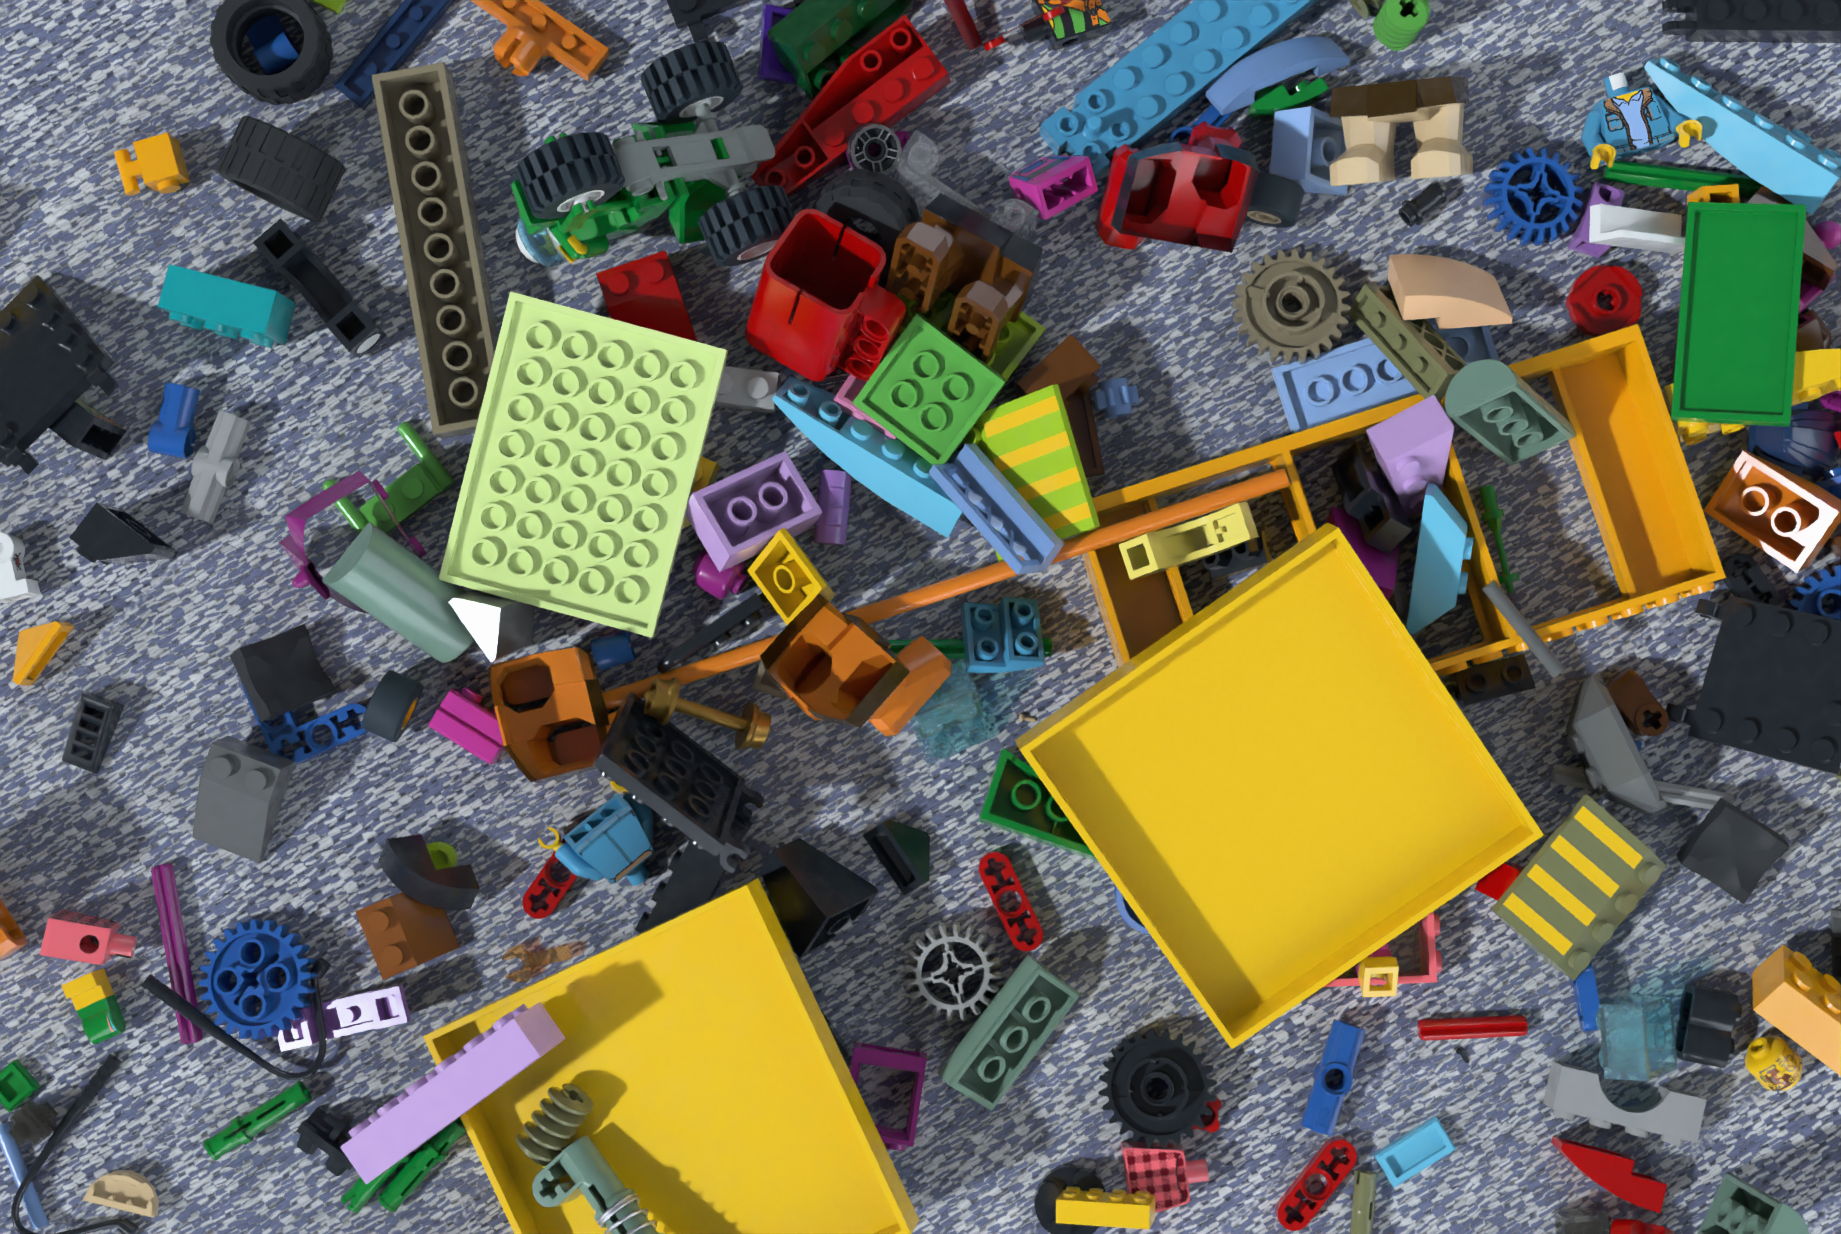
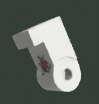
(13, 579)

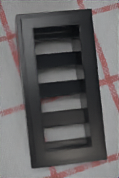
(108, 725)

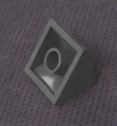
(495, 622)

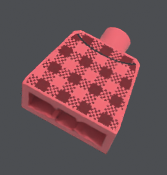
(69, 938)
(1161, 1172)

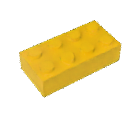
(1105, 1208)

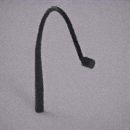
(195, 1016)
(78, 1107)

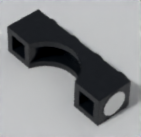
(320, 288)

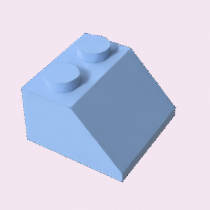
(1305, 147)

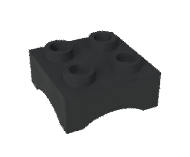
(281, 673)
(1732, 850)

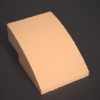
(1447, 291)

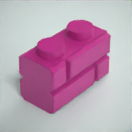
(469, 724)

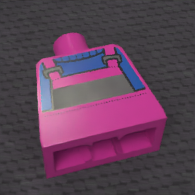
(1043, 186)

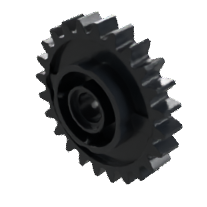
(1151, 1115)

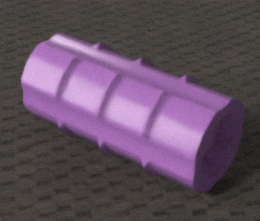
(834, 502)

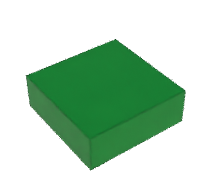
(16, 1085)

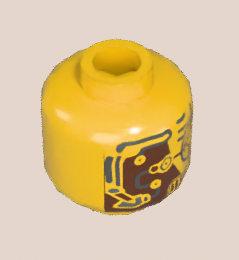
(1773, 1063)

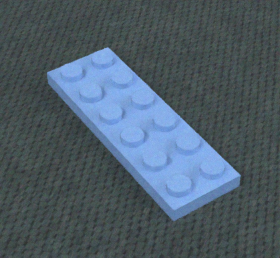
(1360, 378)

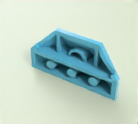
(1438, 561)

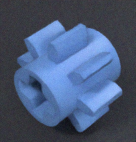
(1116, 398)

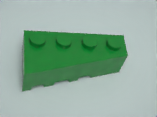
(1025, 807)

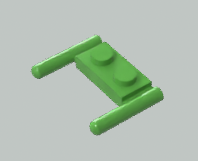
(406, 493)

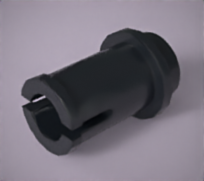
(1415, 210)

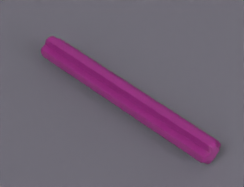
(175, 946)

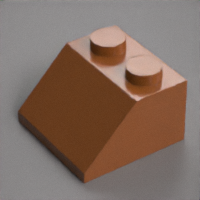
(405, 933)

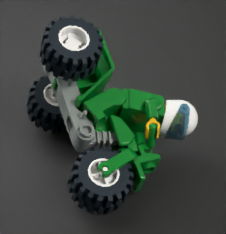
(586, 191)

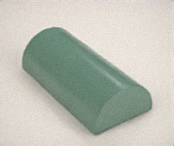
(1504, 411)
(401, 593)
(1009, 1033)
(1748, 1210)

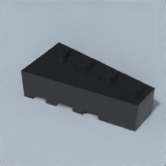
(692, 882)

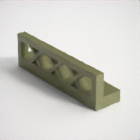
(1409, 344)

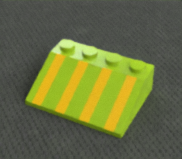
(1039, 457)

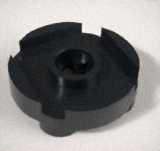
(1051, 1187)

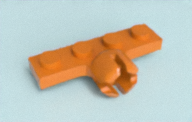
(541, 32)

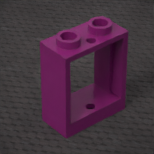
(901, 1059)

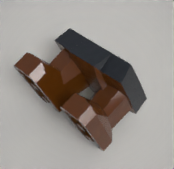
(975, 261)

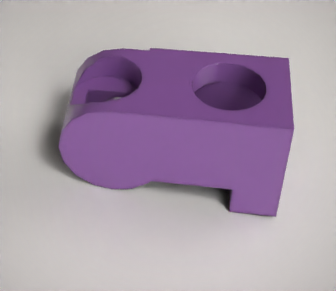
(1597, 194)

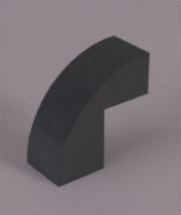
(413, 872)

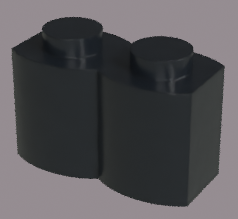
(1707, 1025)

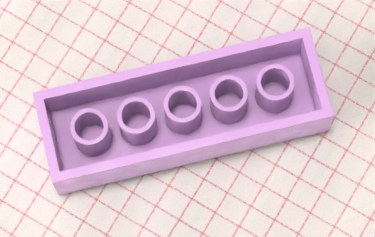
(451, 1090)

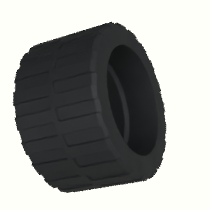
(294, 83)
(281, 168)

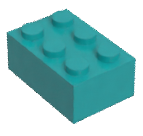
(226, 306)

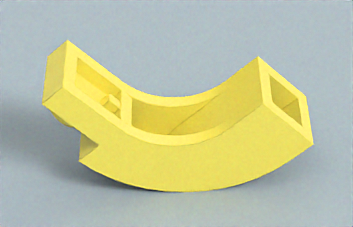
(1188, 541)

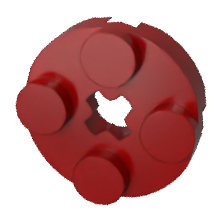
(1604, 280)

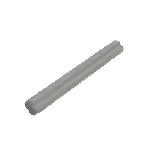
(1670, 792)

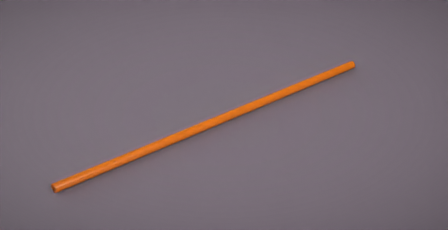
(977, 578)

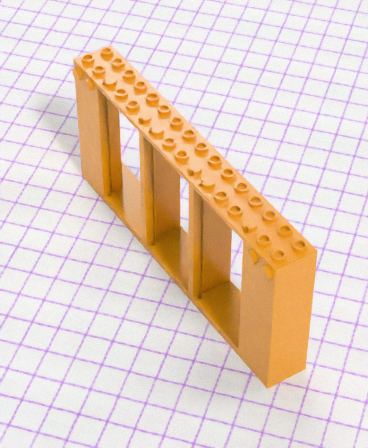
(1620, 448)

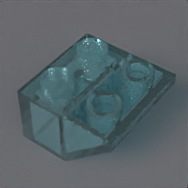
(952, 717)

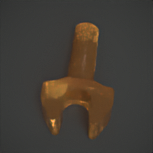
(532, 960)

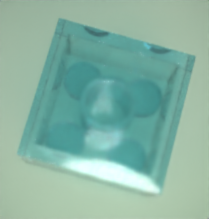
(1637, 1037)

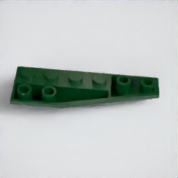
(826, 32)

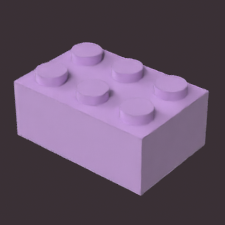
(748, 509)

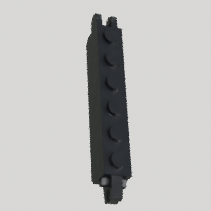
(1756, 20)

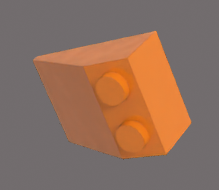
(1776, 510)

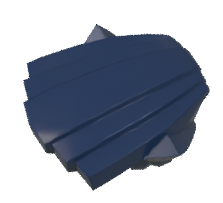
(1803, 446)

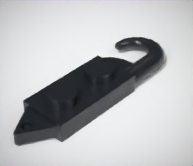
(717, 632)

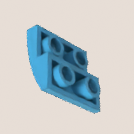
(1002, 636)

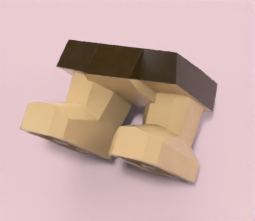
(1370, 123)

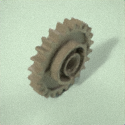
(1294, 281)

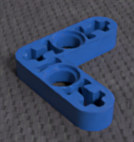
(290, 731)

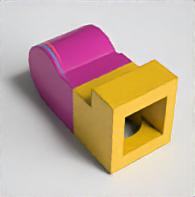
(1378, 965)

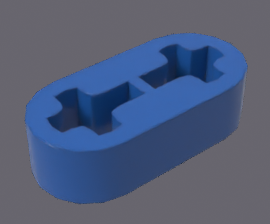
(1586, 999)

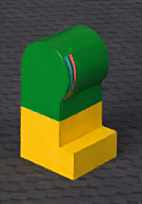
(96, 1006)

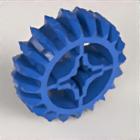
(1563, 199)

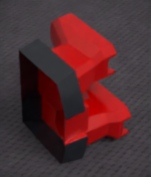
(1179, 192)

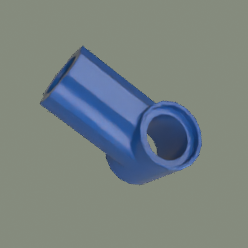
(174, 429)

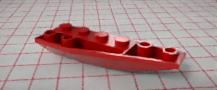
(872, 85)

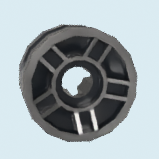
(865, 134)

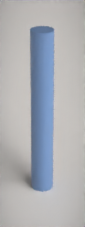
(19, 1172)

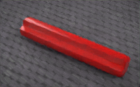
(1472, 1027)

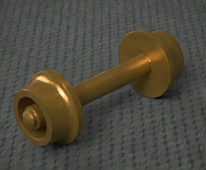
(750, 728)

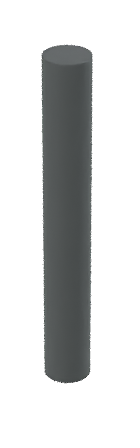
(1523, 629)

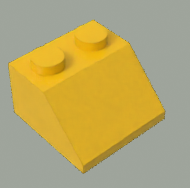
(788, 576)

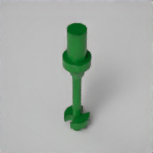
(1493, 517)

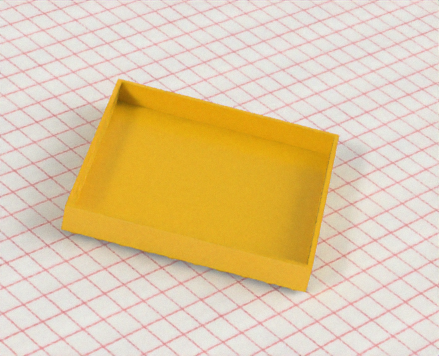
(1280, 785)
(703, 1086)

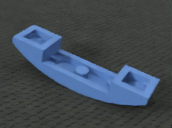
(1271, 65)

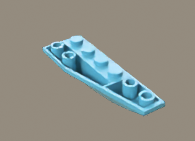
(1750, 141)
(869, 456)

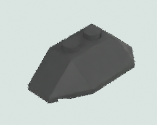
(1608, 750)

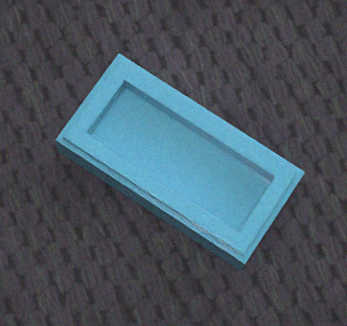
(1414, 1151)

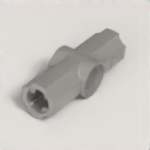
(215, 466)

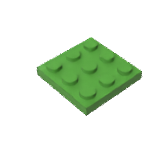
(929, 391)

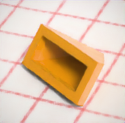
(36, 649)

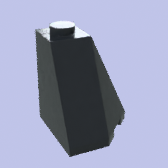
(813, 894)

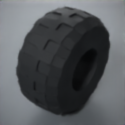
(871, 198)

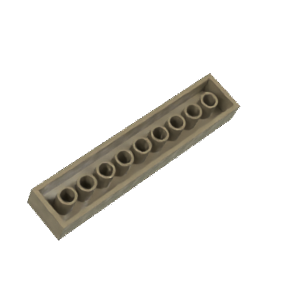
(439, 241)

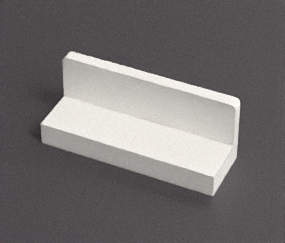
(1635, 228)

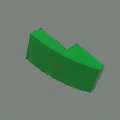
(1269, 101)

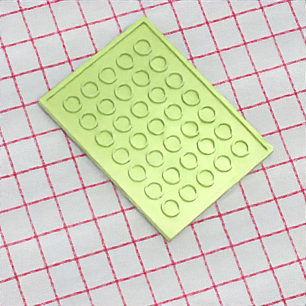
(582, 464)

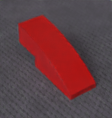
(1614, 1173)

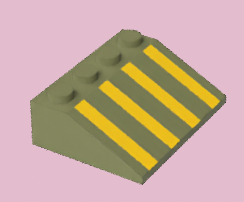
(1579, 888)

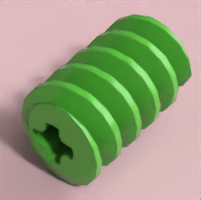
(1400, 22)

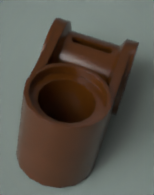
(1634, 700)

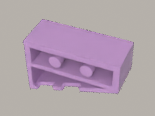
(1413, 451)

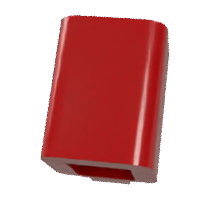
(840, 309)

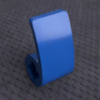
(272, 45)

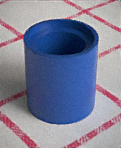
(612, 649)

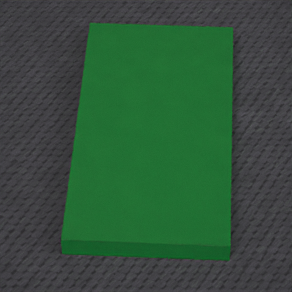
(1738, 313)

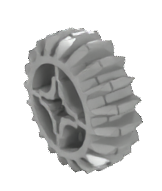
(936, 976)

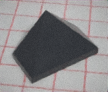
(902, 852)

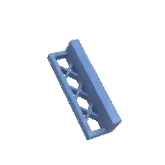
(998, 508)

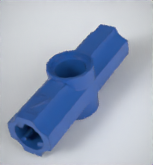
(1325, 1100)

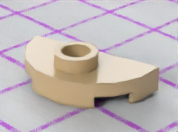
(124, 1191)

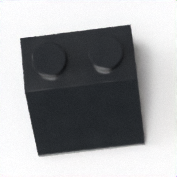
(118, 538)

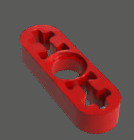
(537, 888)
(1031, 921)
(1290, 1197)

